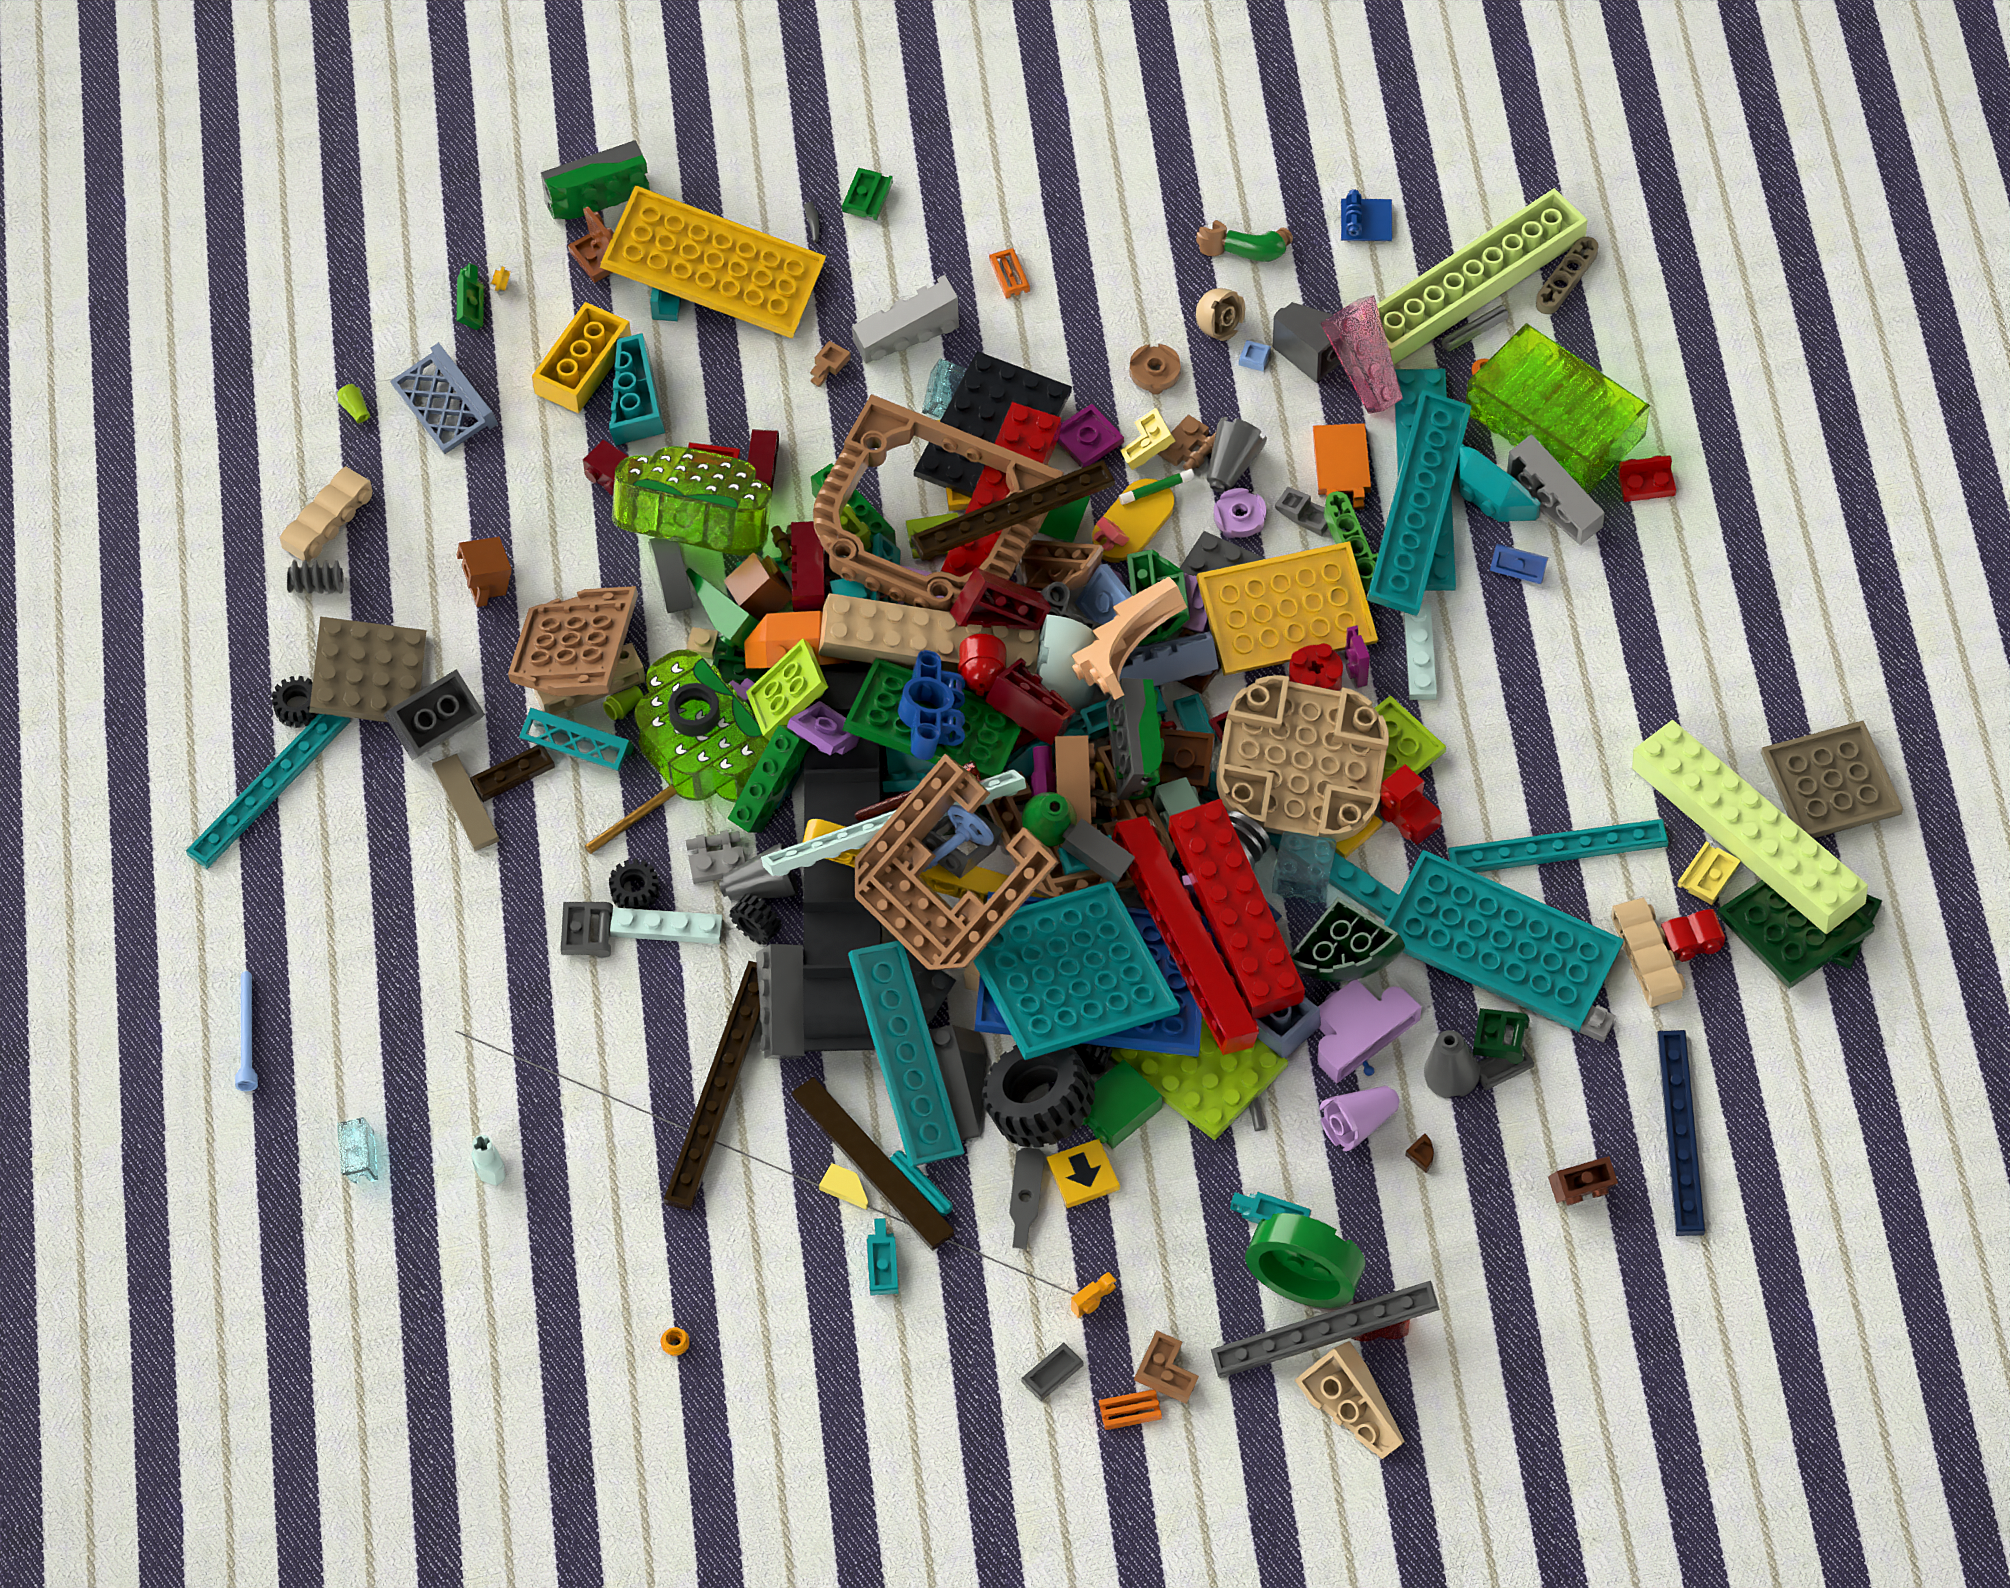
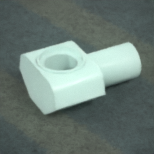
(487, 1161)

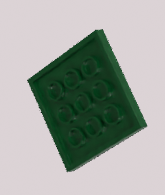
(1785, 937)

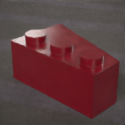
(998, 602)

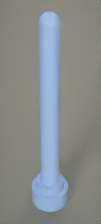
(246, 1078)

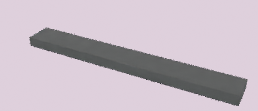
(1325, 1329)

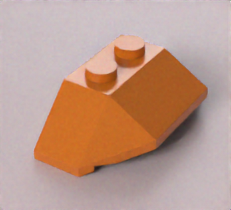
(780, 633)

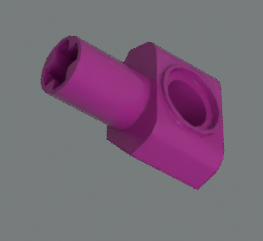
(1043, 777)

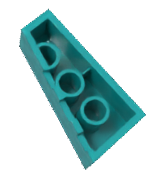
(635, 397)

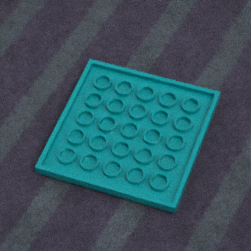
(1073, 972)

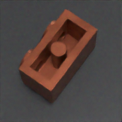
(1583, 1179)

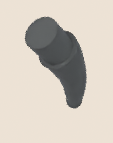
(813, 219)

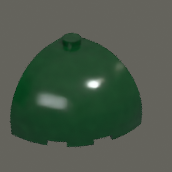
(1346, 945)

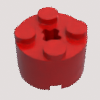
(1317, 667)

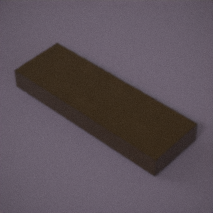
(512, 772)

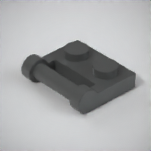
(577, 925)

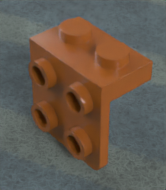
(592, 247)

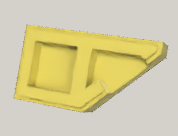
(844, 1185)

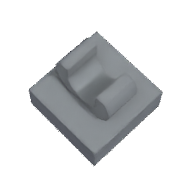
(1597, 1023)

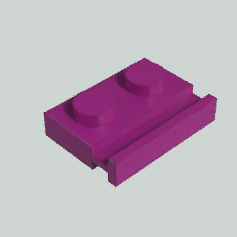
(1358, 657)

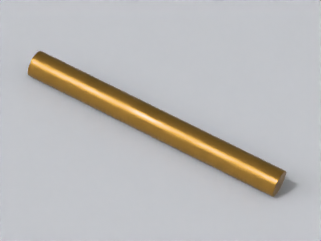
(630, 819)

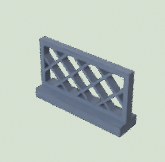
(459, 384)

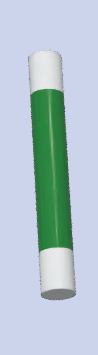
(1156, 486)

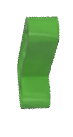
(1347, 519)

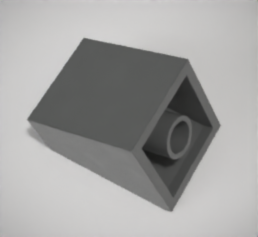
(1303, 340)

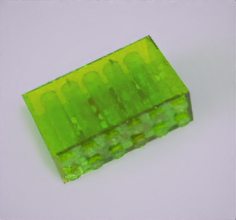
(1560, 401)

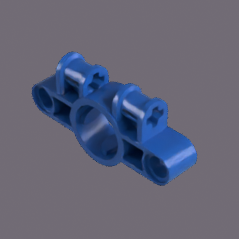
(932, 725)

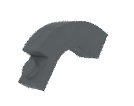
(671, 574)

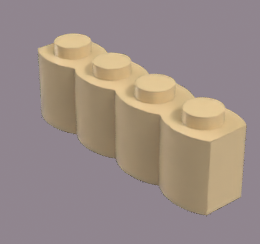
(325, 515)
(1647, 953)

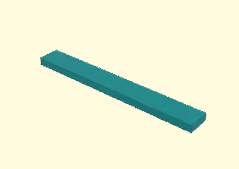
(266, 788)
(1560, 846)

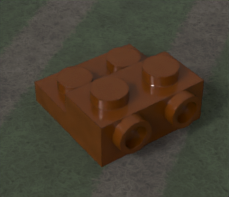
(1187, 756)

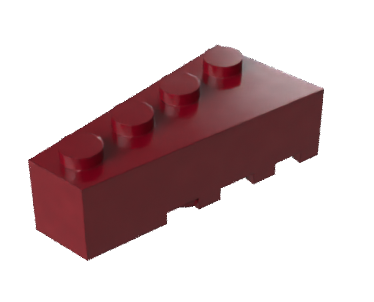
(808, 568)

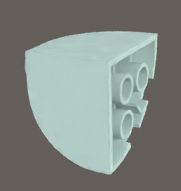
(1057, 643)

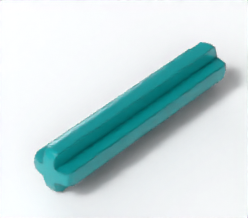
(922, 1183)

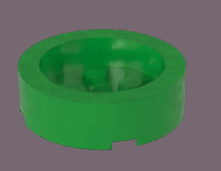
(1305, 1261)

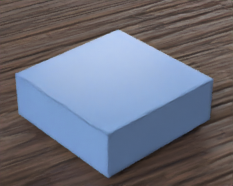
(1254, 355)

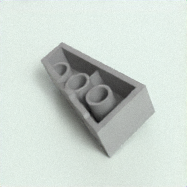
(908, 322)
(1557, 491)

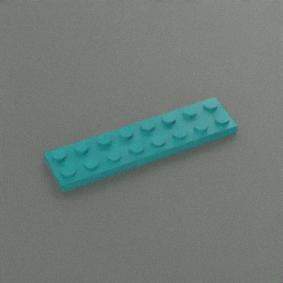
(906, 1053)

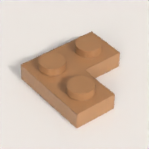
(1160, 1373)

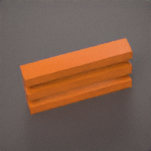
(1024, 286)
(1129, 1409)

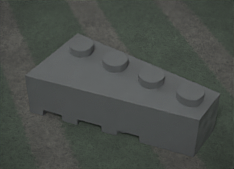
(781, 1000)

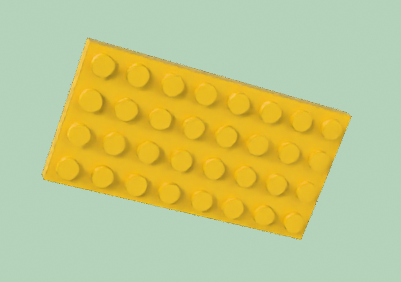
(713, 261)

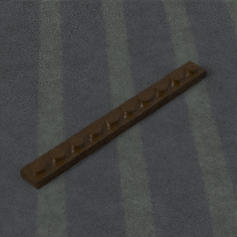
(716, 1093)

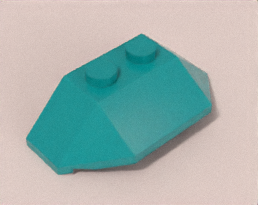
(1494, 489)

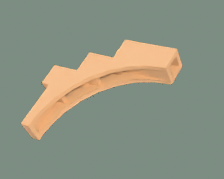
(1115, 640)

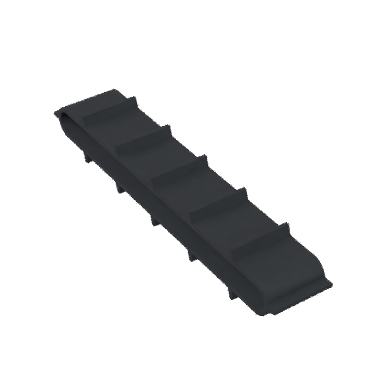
(832, 915)

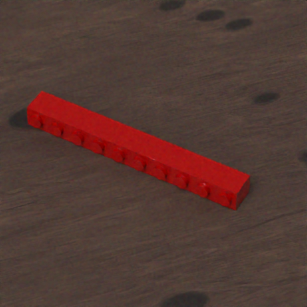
(1186, 937)

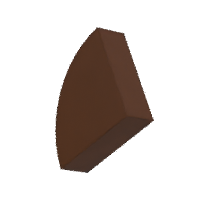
(1421, 1153)

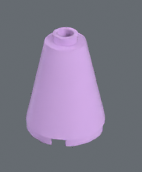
(1356, 1115)

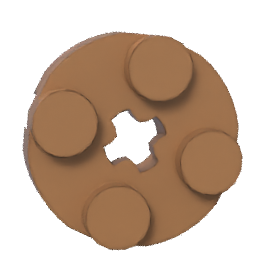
(1155, 380)

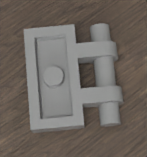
(712, 865)

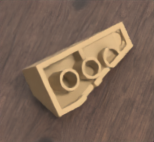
(1348, 1393)

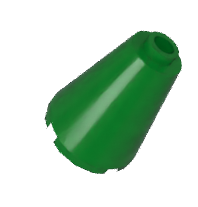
(1048, 817)

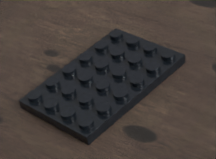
(980, 410)

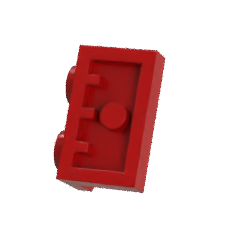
(1646, 478)

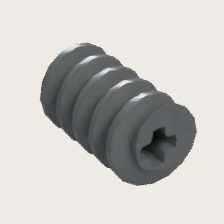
(315, 577)

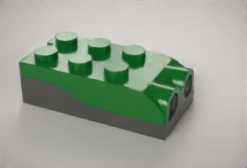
(594, 181)
(1135, 738)

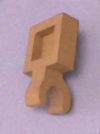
(829, 359)

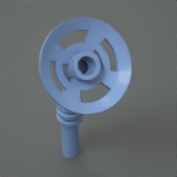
(964, 832)

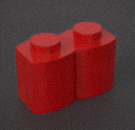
(1693, 935)

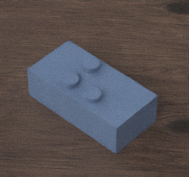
(1289, 1027)

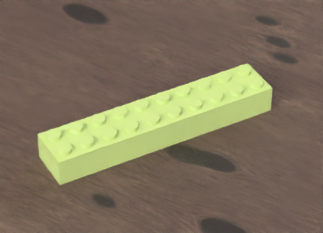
(1479, 273)
(1749, 827)

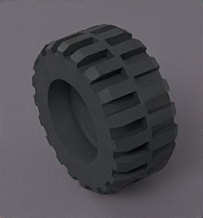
(1048, 1117)

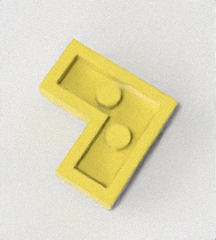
(1154, 438)

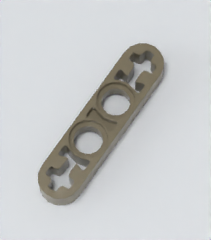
(1563, 273)

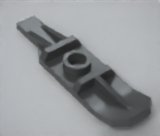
(1026, 1181)

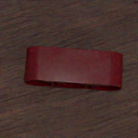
(763, 454)

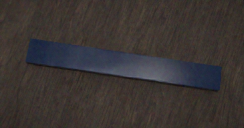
(1680, 1133)

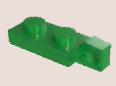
(470, 297)

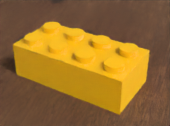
(580, 358)

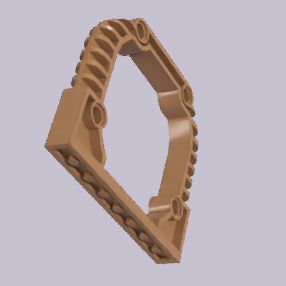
(886, 427)

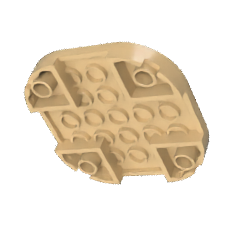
(1302, 758)

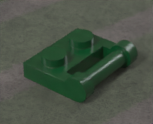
(1491, 1034)

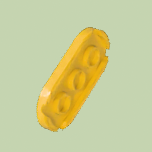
(1138, 520)

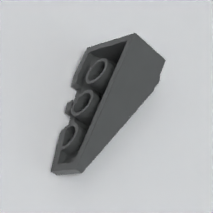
(962, 1067)

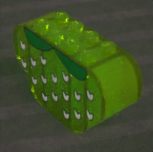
(693, 500)
(705, 763)

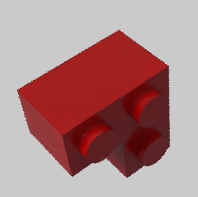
(1406, 806)

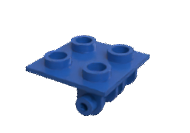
(1365, 218)

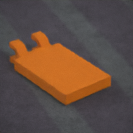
(1342, 461)

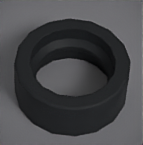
(697, 727)

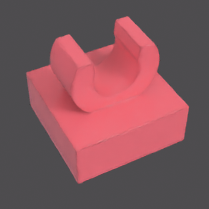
(1111, 532)

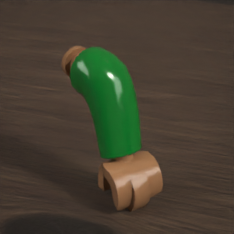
(1253, 247)

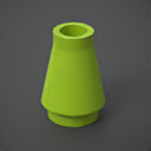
(353, 402)
(620, 704)

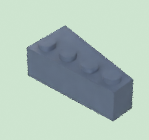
(1172, 659)

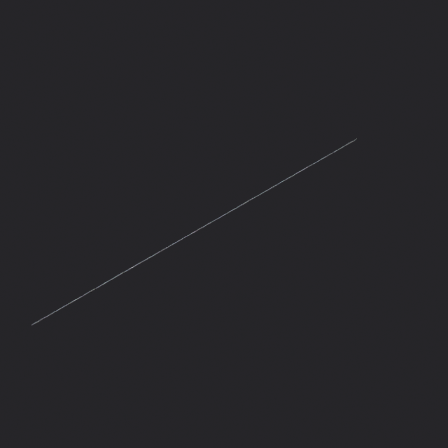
(752, 1157)

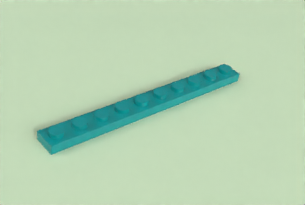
(1343, 875)

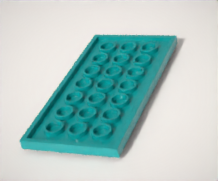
(1502, 940)

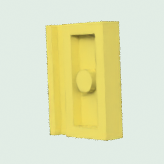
(1709, 873)

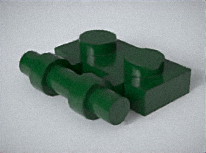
(734, 667)

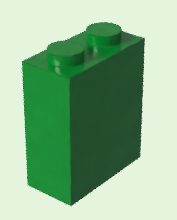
(1121, 1104)

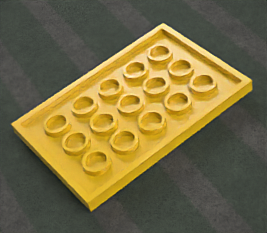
(1284, 603)

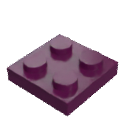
(1088, 436)

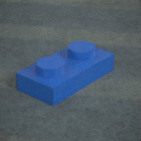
(1519, 563)

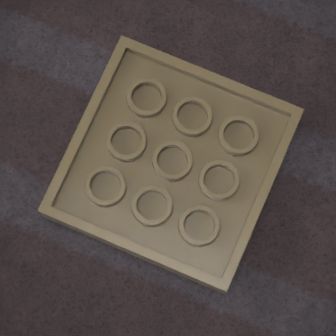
(365, 668)
(1832, 780)

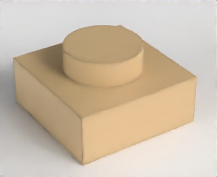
(703, 642)

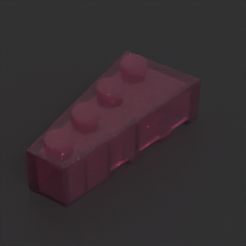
(1364, 353)

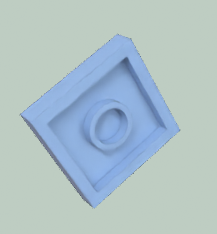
(1101, 594)

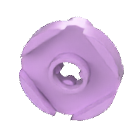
(1239, 526)

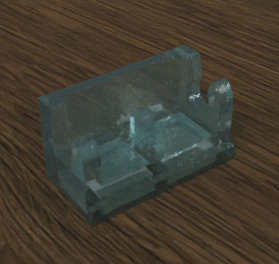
(941, 387)
(357, 1149)

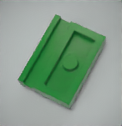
(867, 193)

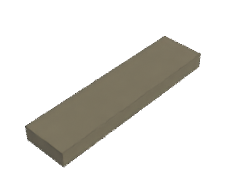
(465, 802)

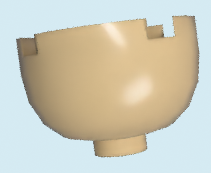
(1220, 313)

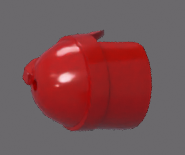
(981, 661)

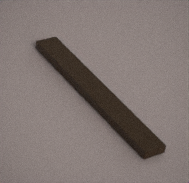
(1012, 510)
(873, 1163)

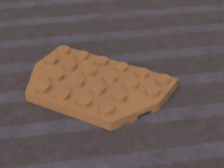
(574, 642)

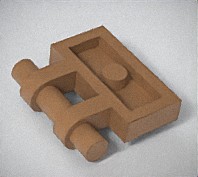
(1187, 436)

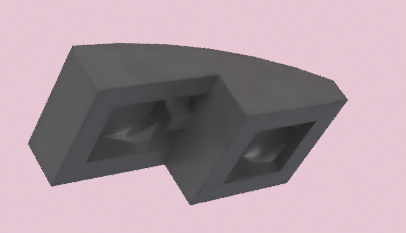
(1300, 509)

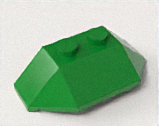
(1148, 569)

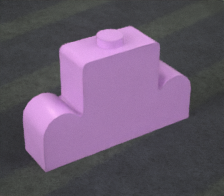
(1361, 1026)

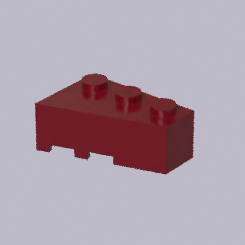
(1030, 702)

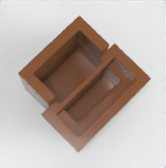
(485, 568)
(759, 586)

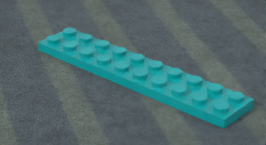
(1411, 383)
(1419, 503)

